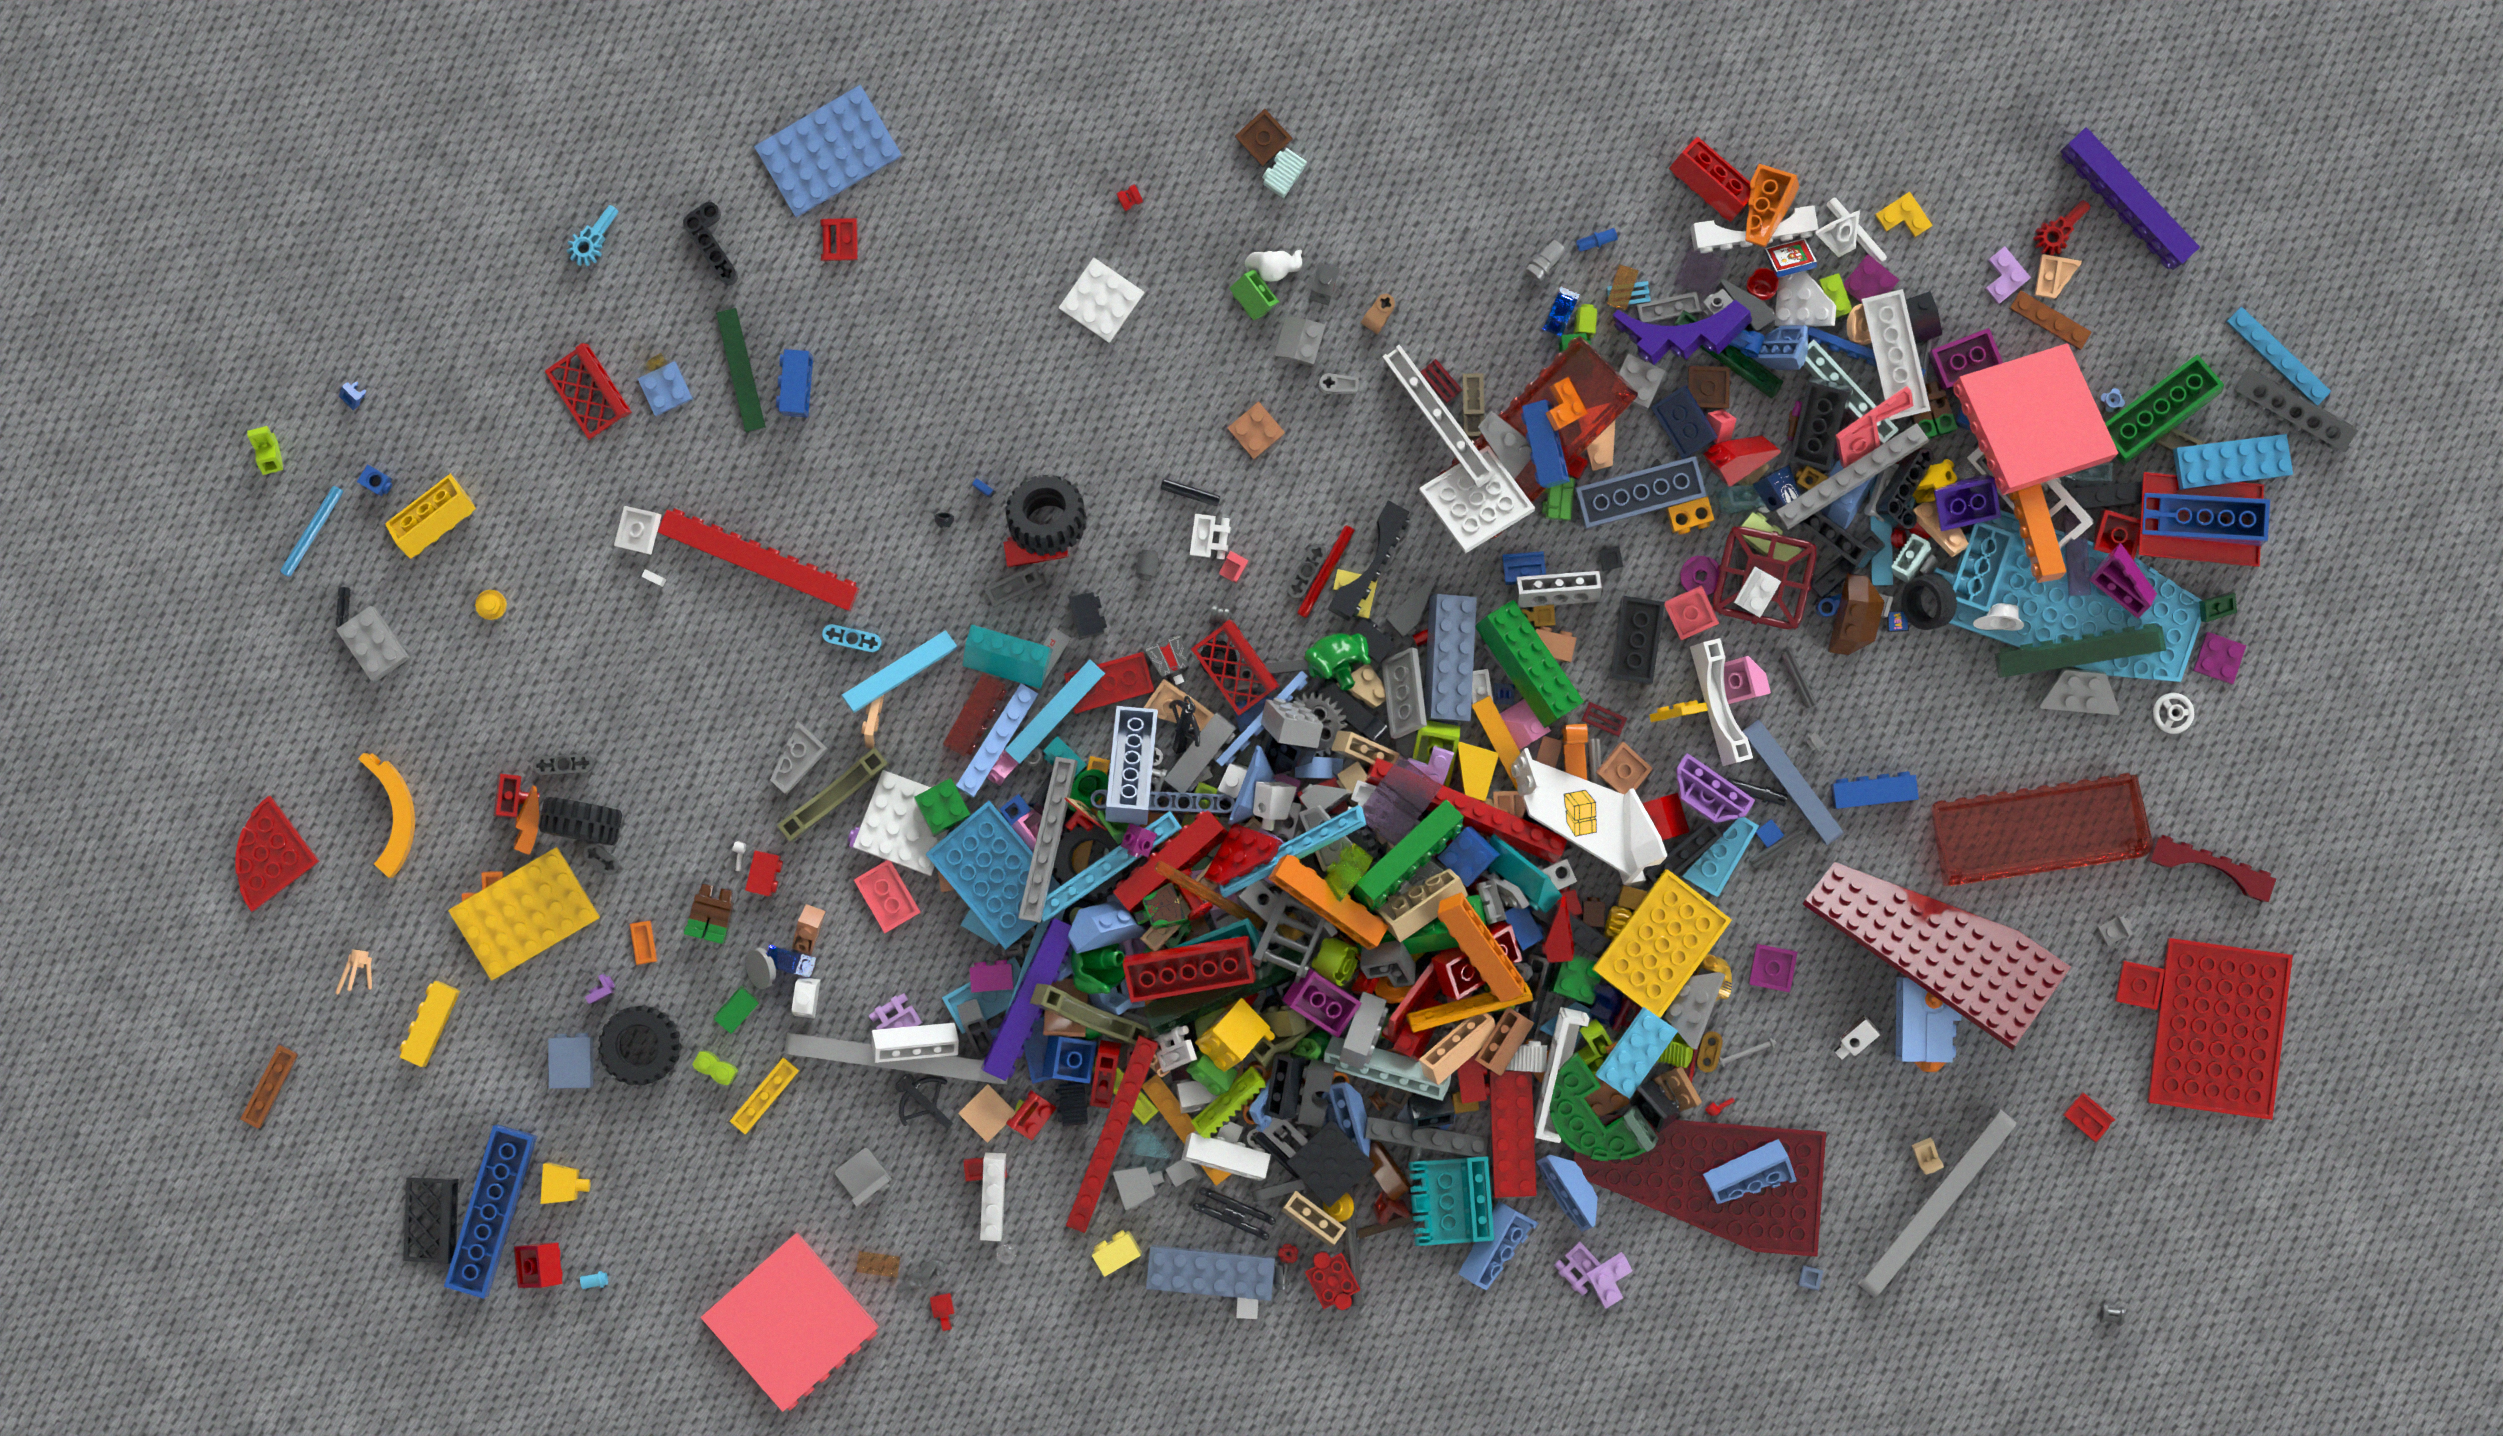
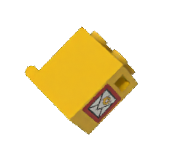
(1233, 1035)

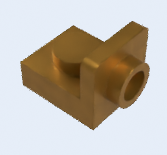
(1465, 1107)

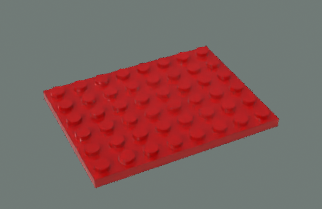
(2220, 1028)

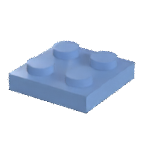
(665, 388)

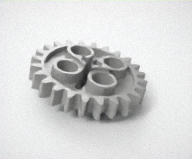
(1331, 713)

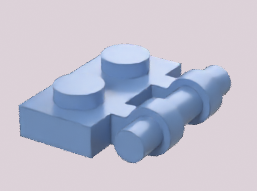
(1258, 1107)

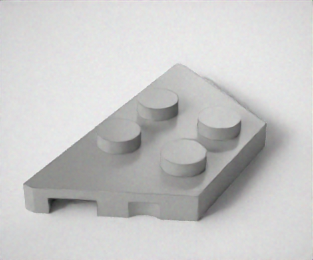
(2081, 692)
(1693, 1006)

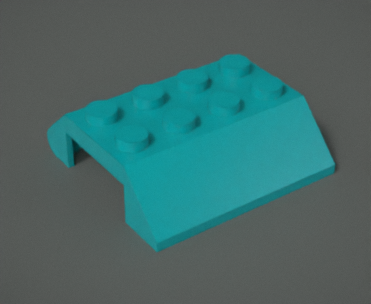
(1452, 1201)

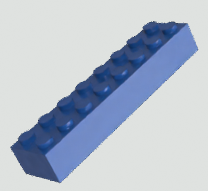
(490, 1211)

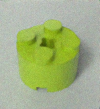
(1335, 960)

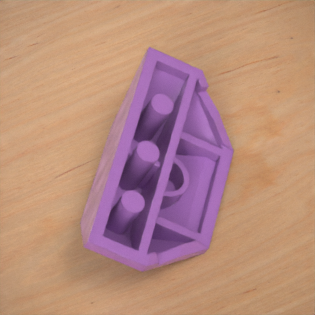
(1710, 792)

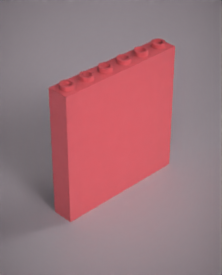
(2034, 419)
(790, 1323)

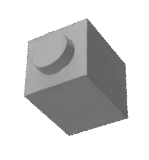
(1179, 1172)

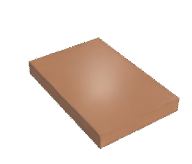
(1058, 1025)

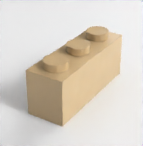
(1362, 749)
(1313, 1219)

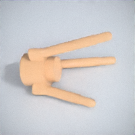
(356, 959)

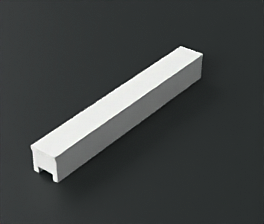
(1439, 416)

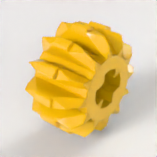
(1616, 920)

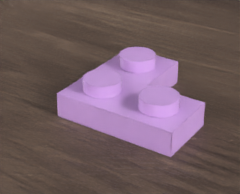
(2011, 275)
(1437, 766)
(1605, 1276)

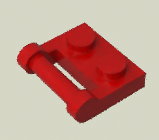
(845, 239)
(1035, 1112)

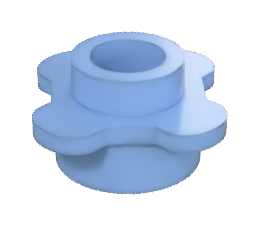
(2118, 401)

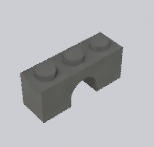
(1318, 1078)

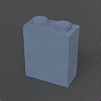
(570, 1061)

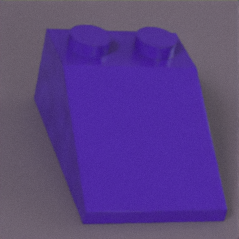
(1967, 502)

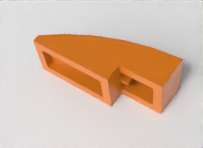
(528, 823)

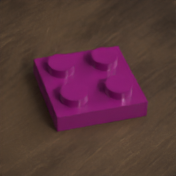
(1869, 280)
(2219, 658)
(1772, 968)

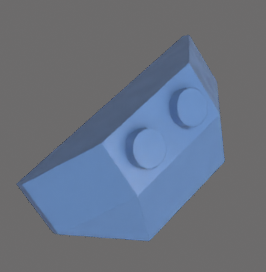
(1784, 348)
(1845, 508)
(1258, 771)
(1103, 926)
(1348, 1112)
(1570, 1190)

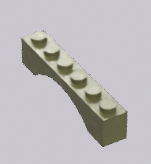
(833, 795)
(1070, 1008)
(1265, 1050)

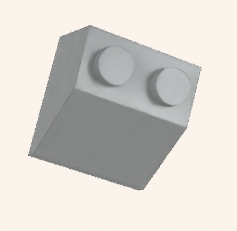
(1300, 340)
(1324, 796)

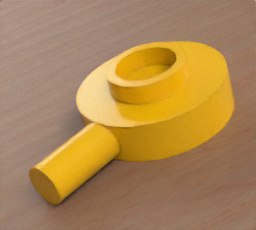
(1341, 1209)

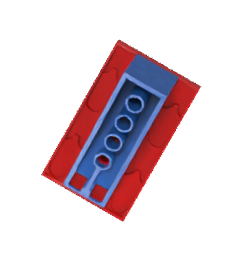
(2189, 526)

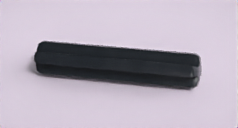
(1190, 492)
(1275, 1151)

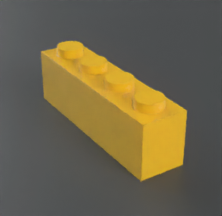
(429, 1023)

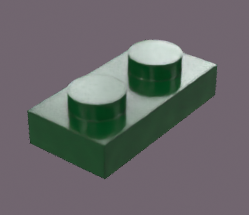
(2218, 607)

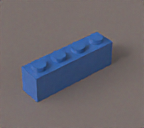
(1545, 445)
(1874, 791)

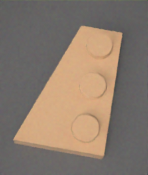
(1602, 448)
(1950, 540)
(1166, 694)
(871, 725)

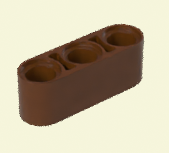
(1387, 1172)

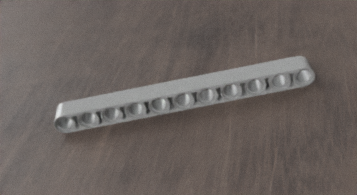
(862, 1054)
(1937, 1204)

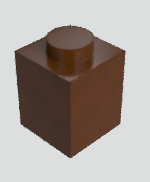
(1593, 912)

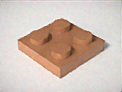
(1256, 430)
(1623, 769)

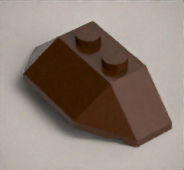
(1856, 615)

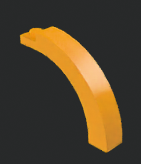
(403, 815)

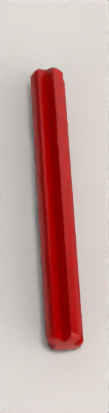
(1325, 571)

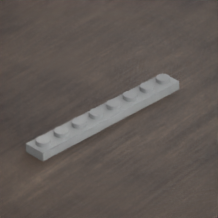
(1852, 476)
(1048, 840)

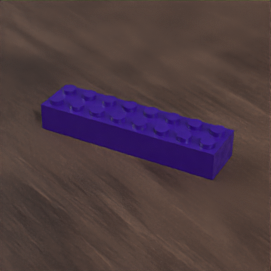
(2129, 199)
(1021, 1014)

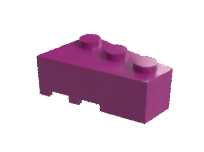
(2124, 582)

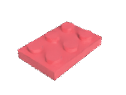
(887, 896)

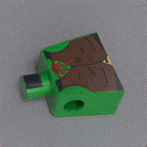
(1162, 909)

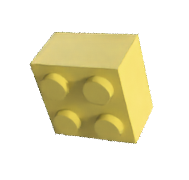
(1116, 1253)

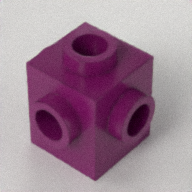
(1138, 840)

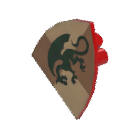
(1078, 816)

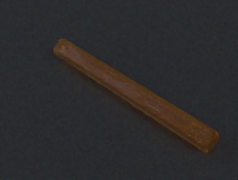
(1207, 894)

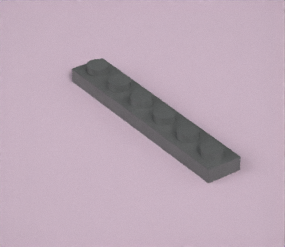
(1425, 1138)

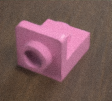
(1002, 768)

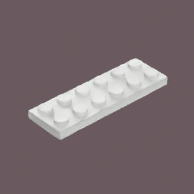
(1895, 349)

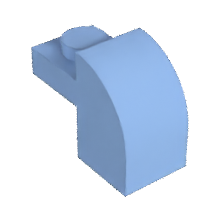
(1320, 768)
(1112, 1003)

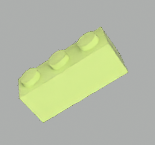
(1781, 551)

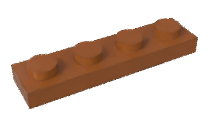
(2050, 320)
(269, 1086)

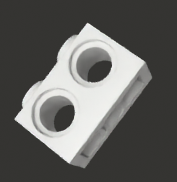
(1550, 872)

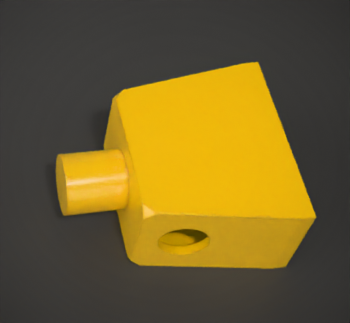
(1936, 477)
(561, 1183)

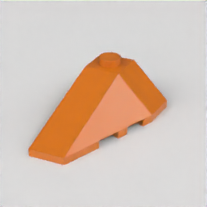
(1768, 202)

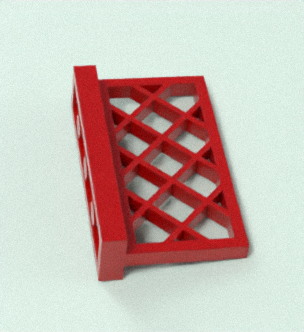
(599, 378)
(1246, 653)
(1426, 986)

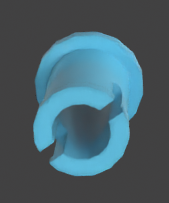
(594, 1280)

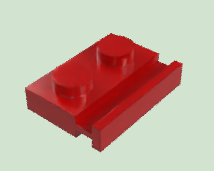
(2089, 1117)

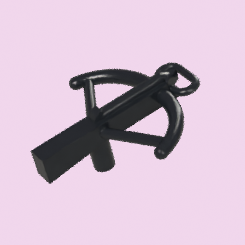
(1184, 730)
(911, 1089)

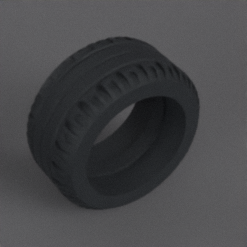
(1945, 599)

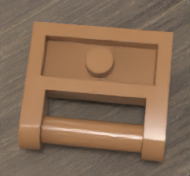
(1680, 1086)

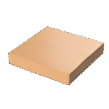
(987, 1113)

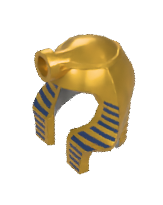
(1714, 965)

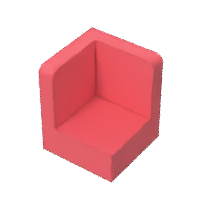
(1722, 423)
(1233, 567)

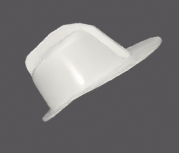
(2000, 617)

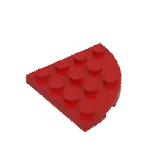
(269, 854)

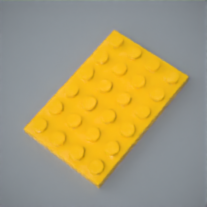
(524, 913)
(1662, 944)

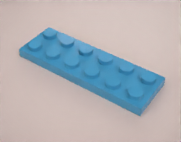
(2232, 461)

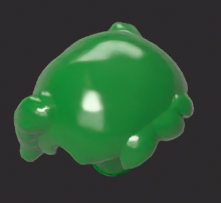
(1335, 655)
(1097, 969)

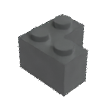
(1389, 960)

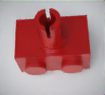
(508, 796)

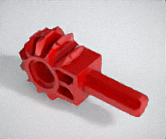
(2060, 229)

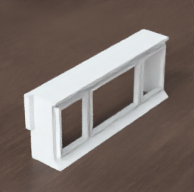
(2066, 499)
(1560, 1051)

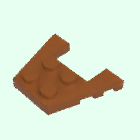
(1606, 1098)

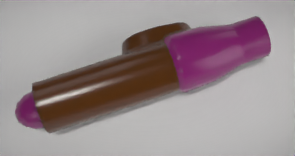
(1793, 419)

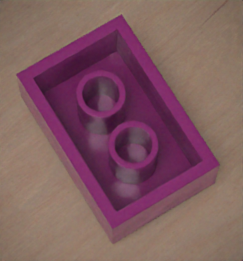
(1964, 357)
(1322, 1002)

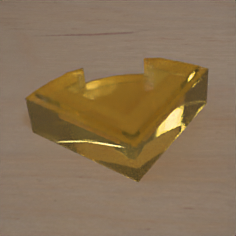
(660, 360)

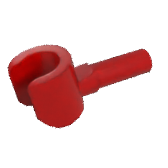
(1713, 1109)

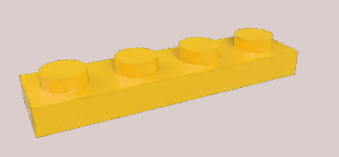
(764, 1095)

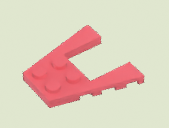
(1863, 435)

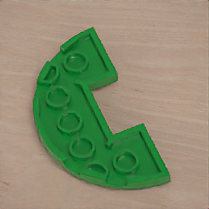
(1579, 1123)

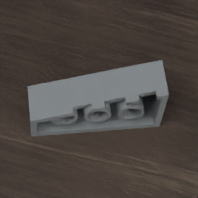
(1196, 759)

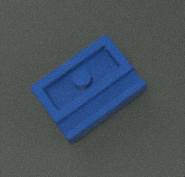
(1523, 565)

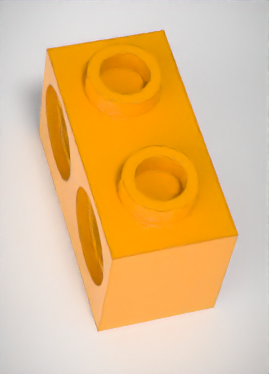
(1688, 510)

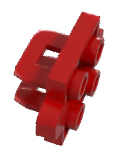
(1332, 1280)

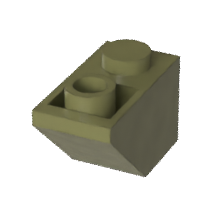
(1284, 1020)

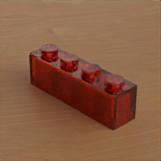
(974, 715)

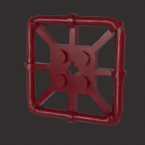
(1773, 567)

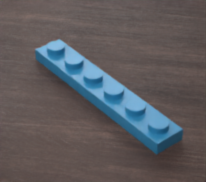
(2278, 356)

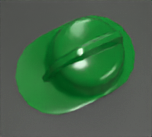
(1086, 784)

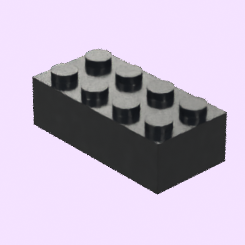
(1819, 422)
(1637, 640)

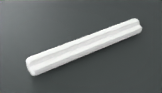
(1862, 237)

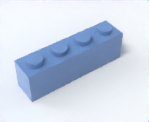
(1750, 1173)
(1487, 1257)

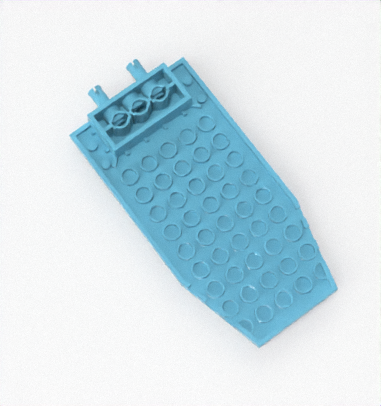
(1998, 571)

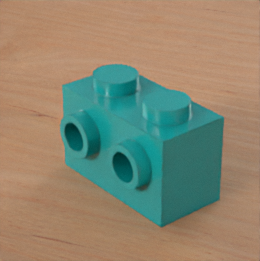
(1058, 748)

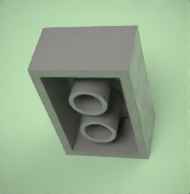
(373, 643)
(1291, 723)
(1364, 1031)

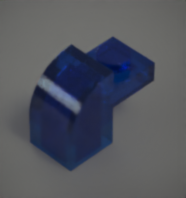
(1561, 311)
(791, 961)
(1606, 1005)

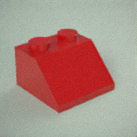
(2116, 529)
(1667, 816)
(538, 1265)

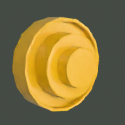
(491, 604)

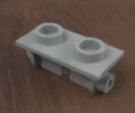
(1492, 902)

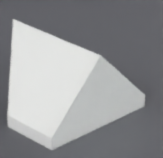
(1841, 234)

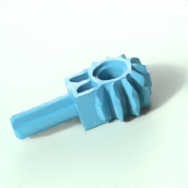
(588, 234)

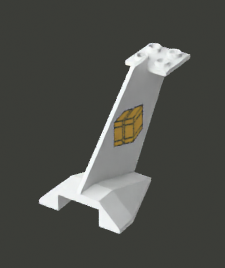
(1592, 817)

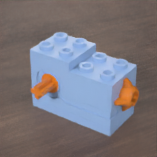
(1923, 1027)

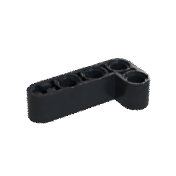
(713, 246)
(1917, 465)
(1358, 716)

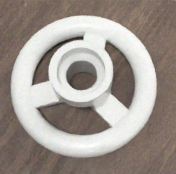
(2181, 712)

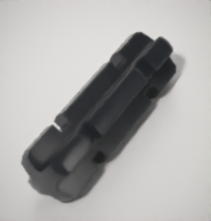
(342, 605)

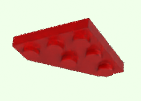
(1240, 854)

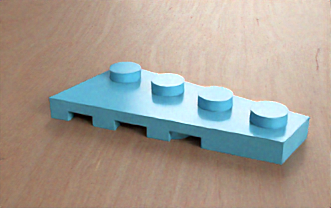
(1719, 860)

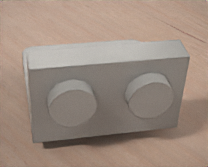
(863, 1177)

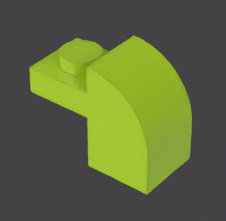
(266, 450)

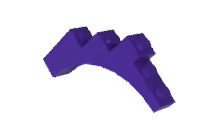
(1683, 340)

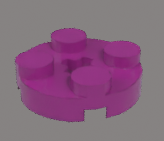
(1700, 564)

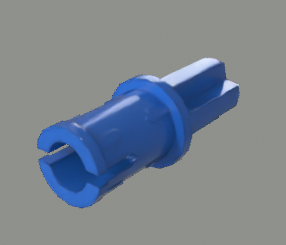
(1596, 240)

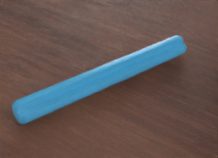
(311, 531)

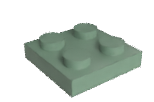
(1638, 1124)

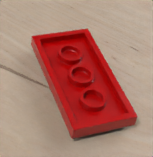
(1122, 680)

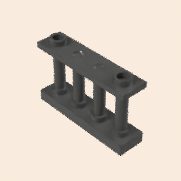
(1271, 936)

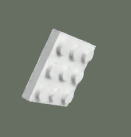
(1101, 300)

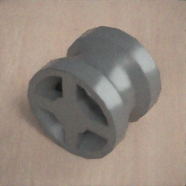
(1219, 614)

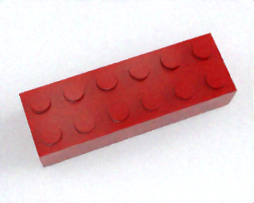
(1180, 853)
(1189, 969)
(1512, 1134)

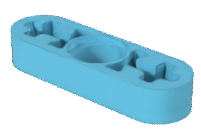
(835, 640)

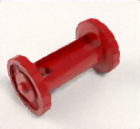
(1193, 901)

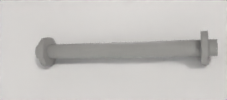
(1926, 359)
(1749, 1051)

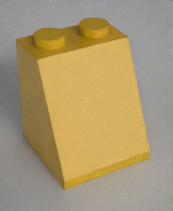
(1475, 770)

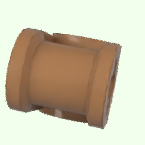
(1376, 315)

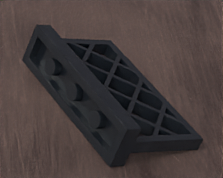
(447, 1218)

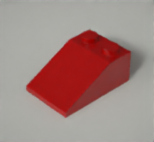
(1739, 457)

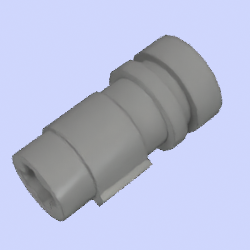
(1546, 260)

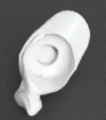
(1274, 265)

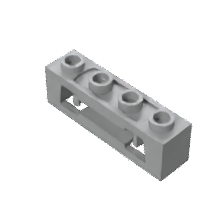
(1298, 1133)

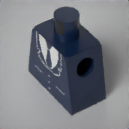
(1777, 488)

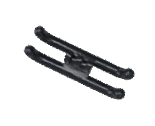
(1234, 1213)

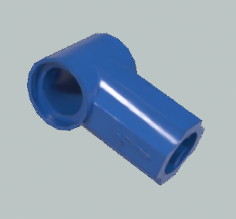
(1749, 343)
(1834, 604)

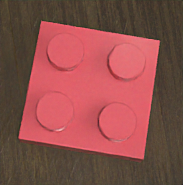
(1691, 612)

